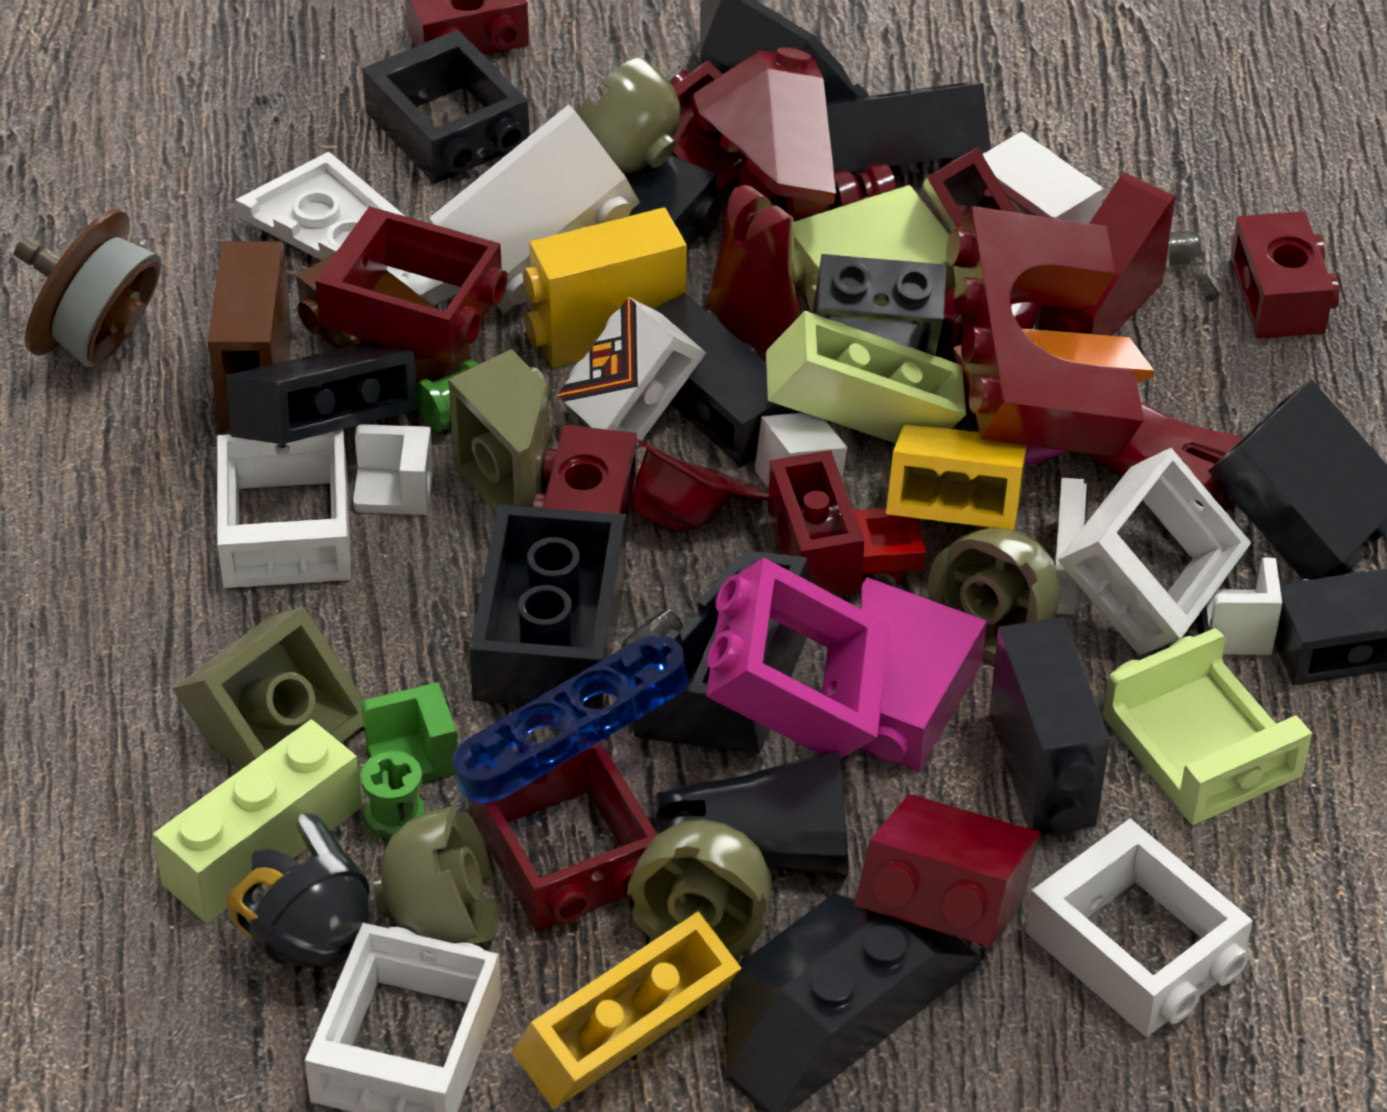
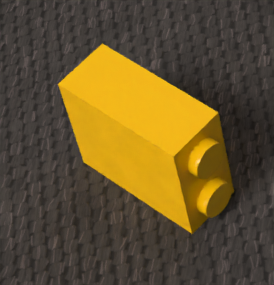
(590, 272)
(955, 477)

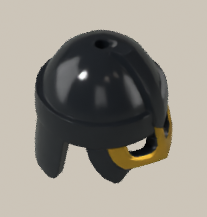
(311, 906)

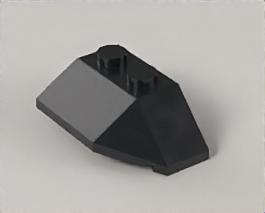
(741, 28)
(830, 996)

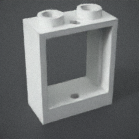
(282, 550)
(1121, 582)
(1099, 875)
(381, 1082)

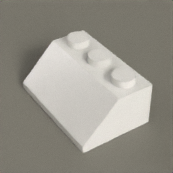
(540, 189)

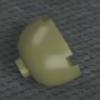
(634, 116)
(996, 578)
(703, 870)
(436, 877)

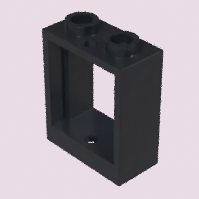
(430, 72)
(911, 288)

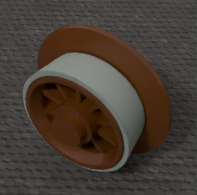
(91, 291)

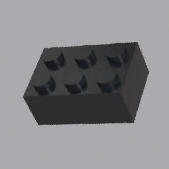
(546, 601)

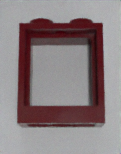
(421, 249)
(588, 884)

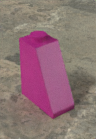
(927, 670)

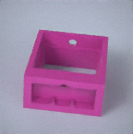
(855, 665)

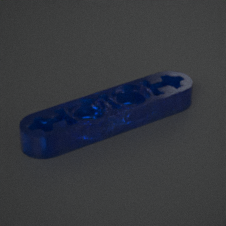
(638, 675)

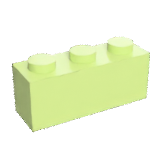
(862, 379)
(213, 841)

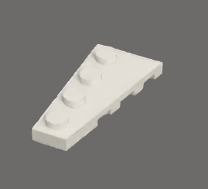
(318, 210)

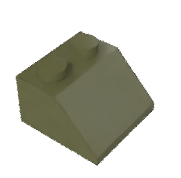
(501, 429)
(270, 688)

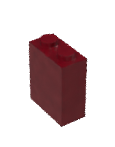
(947, 869)

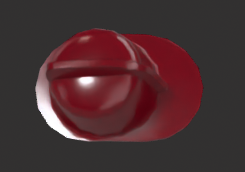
(683, 493)

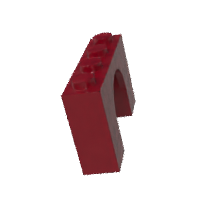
(1016, 385)

